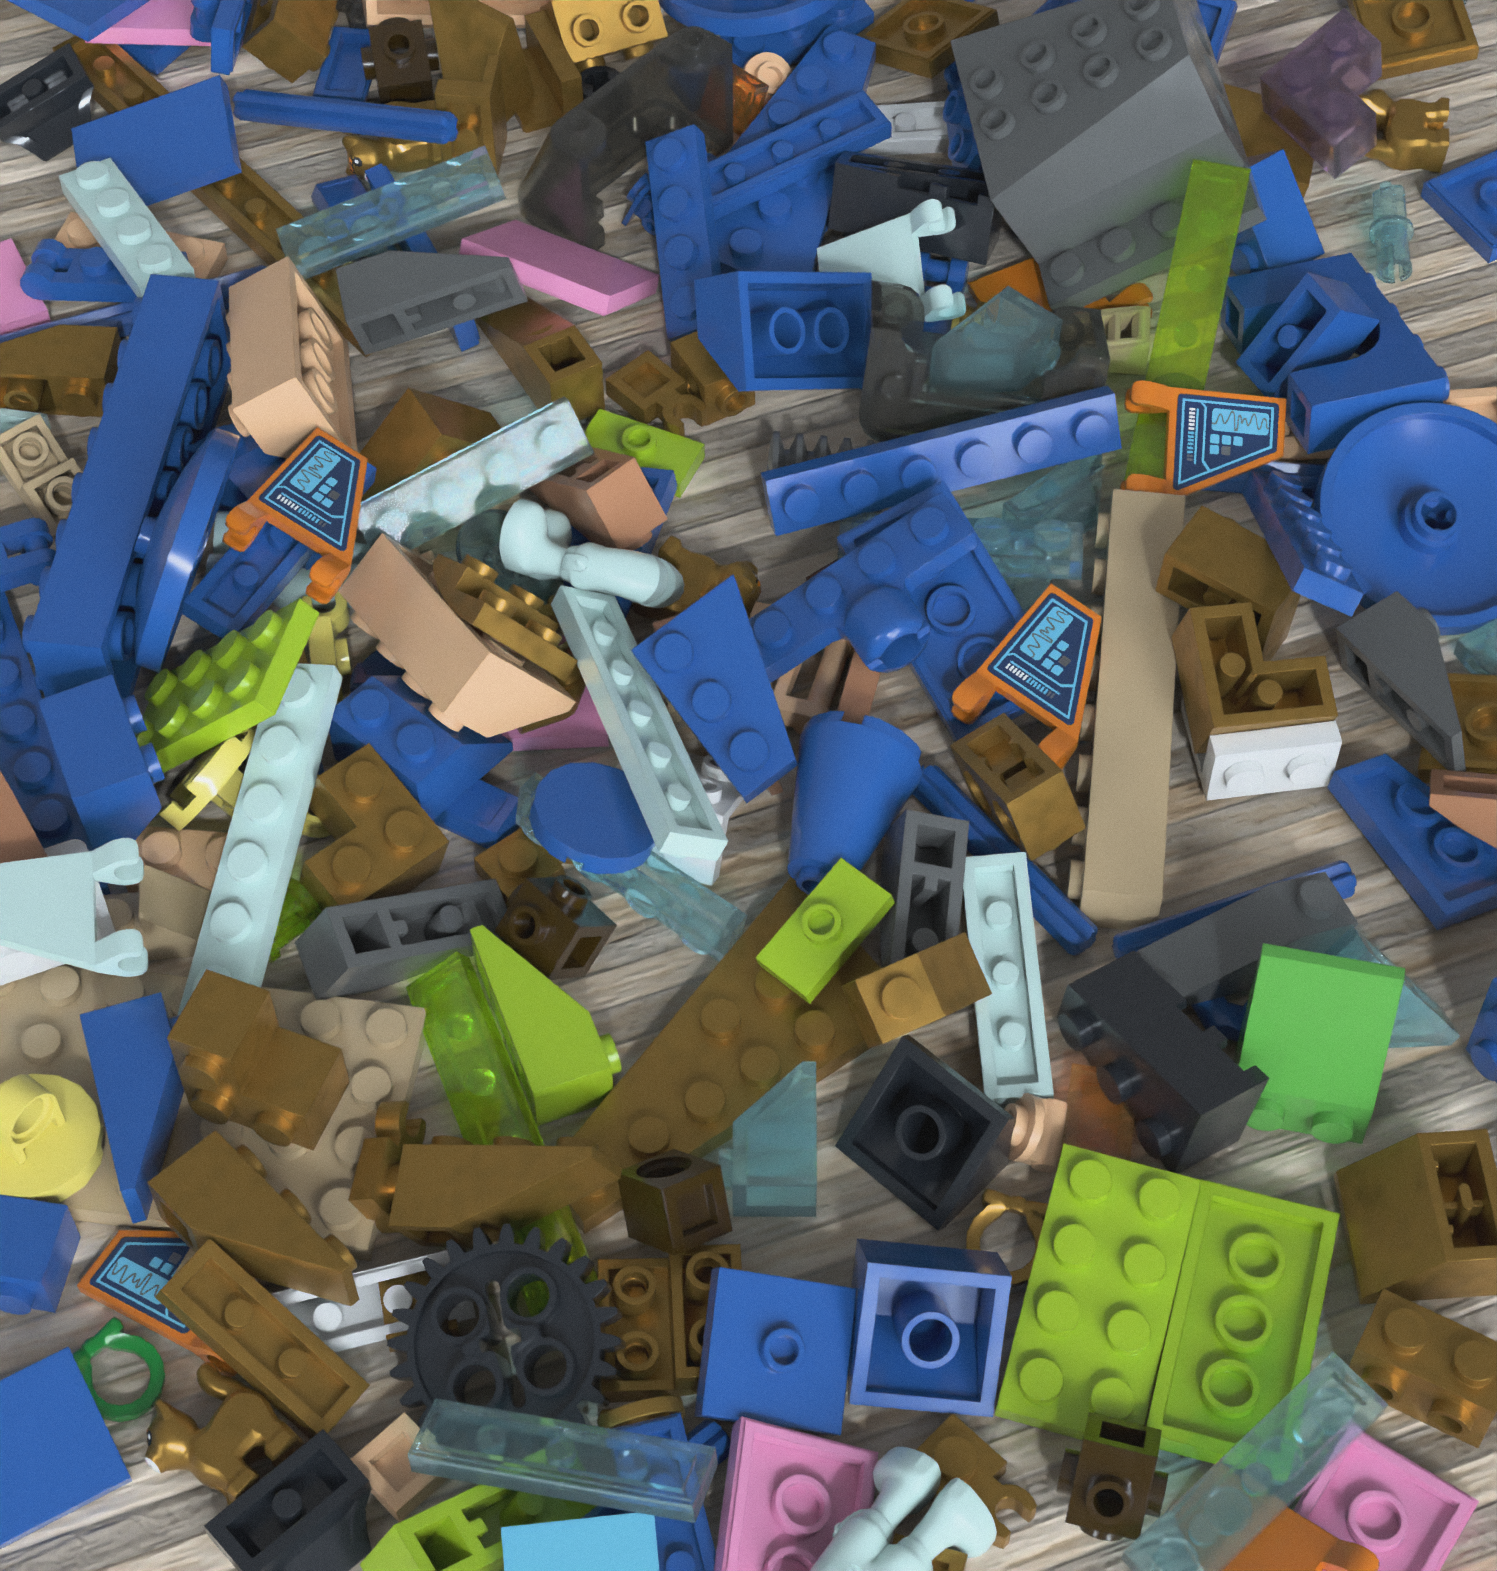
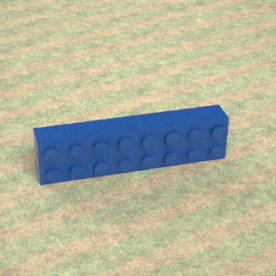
(159, 404)

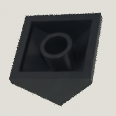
(928, 1134)

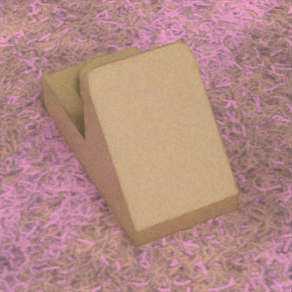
(164, 911)

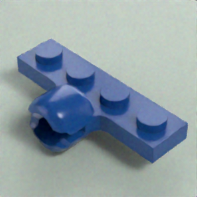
(867, 595)

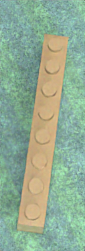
(1130, 717)

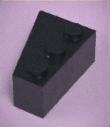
(882, 188)
(1158, 1062)

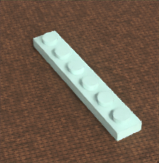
(639, 726)
(266, 831)

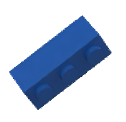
(785, 328)

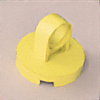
(212, 779)
(47, 1137)

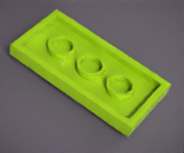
(225, 686)
(1098, 1293)
(1240, 1317)

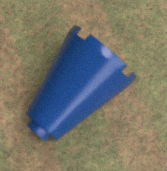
(847, 792)

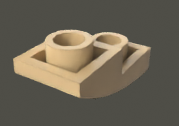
(38, 470)

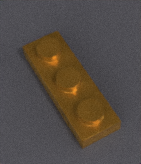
(262, 1340)

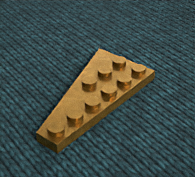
(721, 1057)

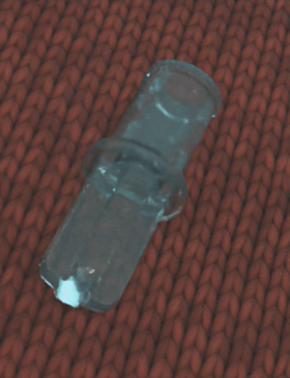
(1391, 232)

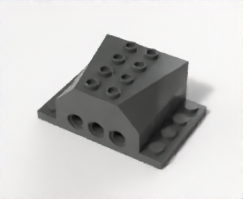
(1094, 135)

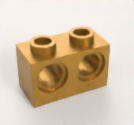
(1018, 786)

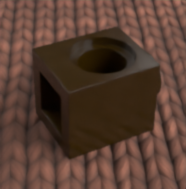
(674, 1201)

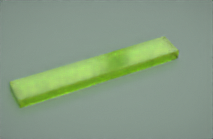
(1191, 298)
(484, 1085)

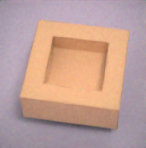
(389, 1471)

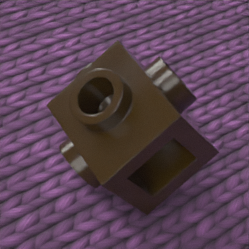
(400, 61)
(555, 926)
(1113, 1478)

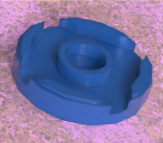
(591, 818)

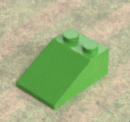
(1321, 1039)

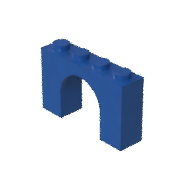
(1338, 396)

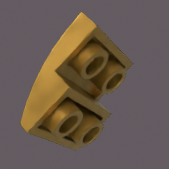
(502, 614)
(661, 1320)

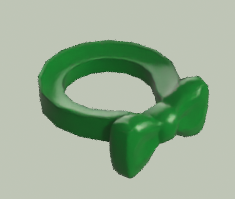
(112, 1337)

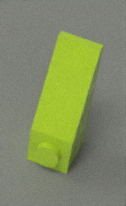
(546, 1032)
(465, 1530)

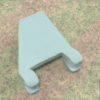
(894, 256)
(52, 908)

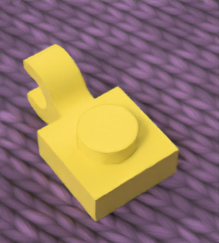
(322, 641)

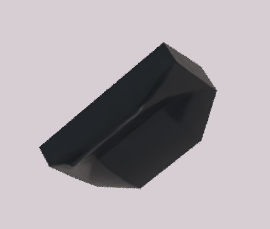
(45, 104)
(299, 1515)

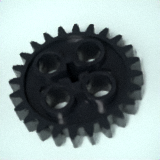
(567, 1324)

